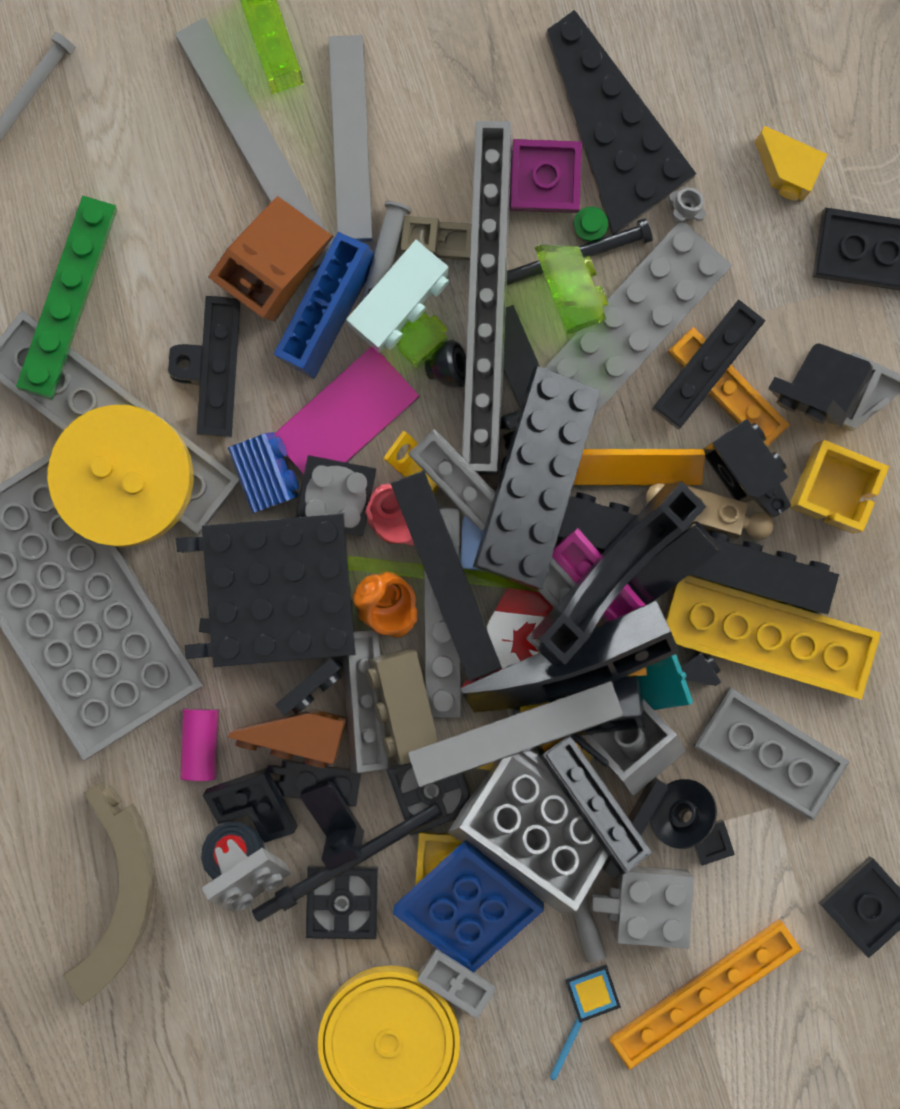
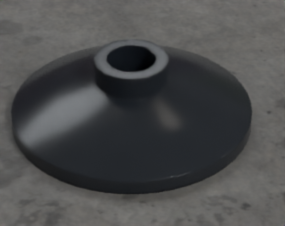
(680, 798)

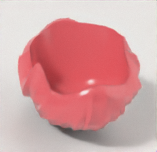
(386, 517)

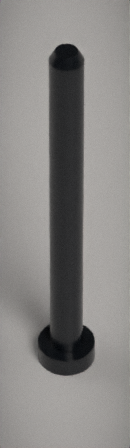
(641, 232)

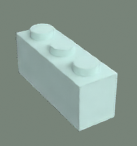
(399, 297)

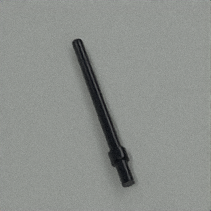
(288, 896)

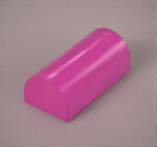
(199, 744)

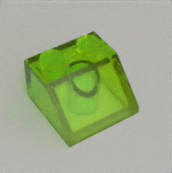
(572, 286)

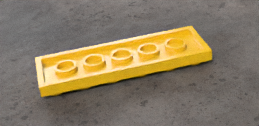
(772, 636)

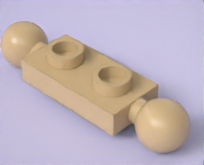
(725, 515)

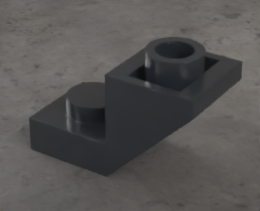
(701, 669)

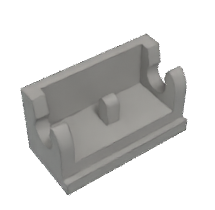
(455, 983)

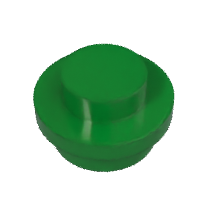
(590, 224)

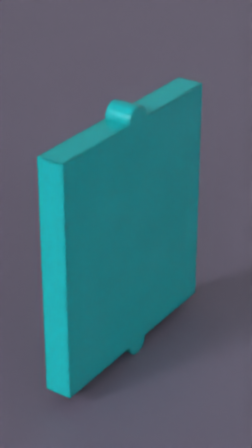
(665, 685)

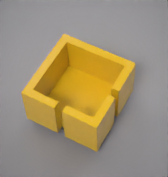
(834, 485)

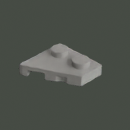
(878, 392)

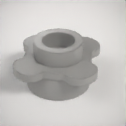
(691, 198)

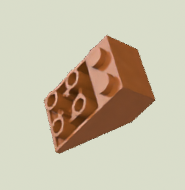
(271, 259)
(308, 734)

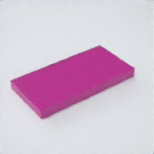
(348, 411)

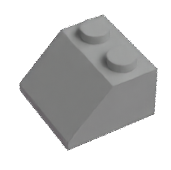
(638, 754)

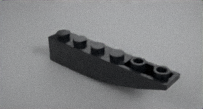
(608, 655)

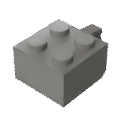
(650, 907)

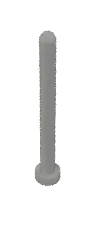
(34, 82)

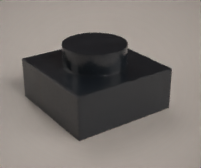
(715, 846)

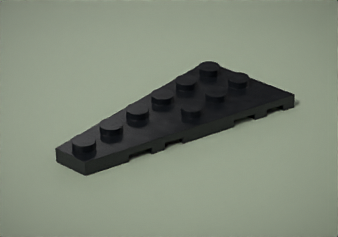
(621, 138)

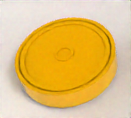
(120, 476)
(388, 1040)

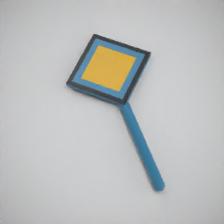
(591, 997)

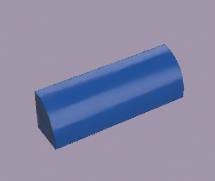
(325, 305)

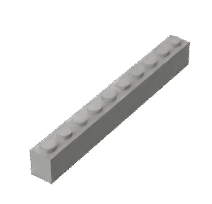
(487, 296)

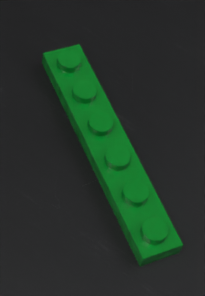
(67, 298)

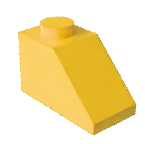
(789, 163)

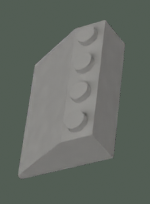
(532, 831)

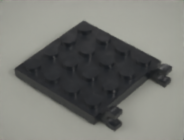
(275, 590)

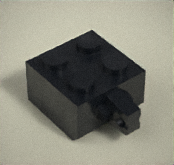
(749, 468)

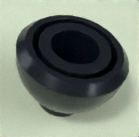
(447, 364)

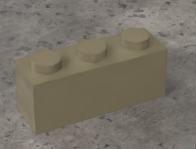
(401, 703)

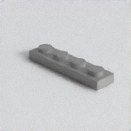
(364, 730)

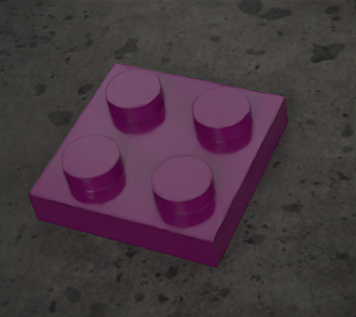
(546, 176)

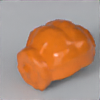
(386, 604)

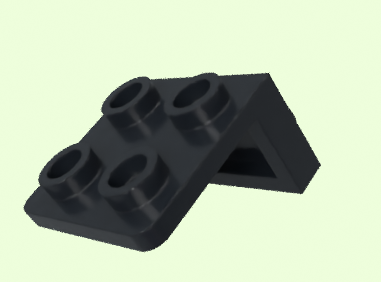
(824, 385)

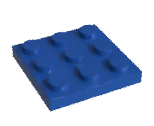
(468, 907)

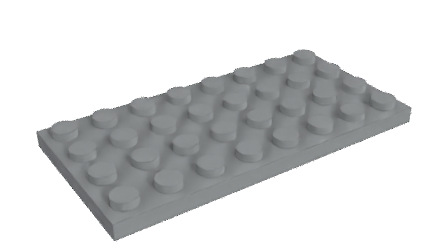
(82, 621)

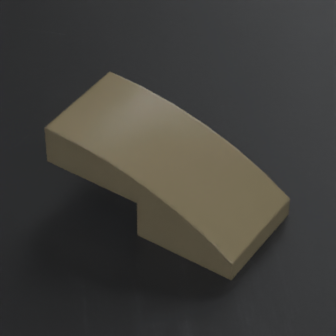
(443, 239)

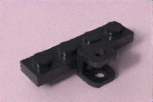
(212, 366)

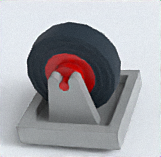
(239, 866)

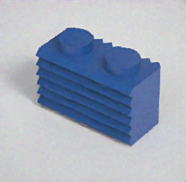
(264, 471)

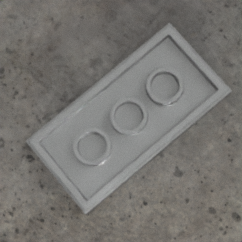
(771, 753)

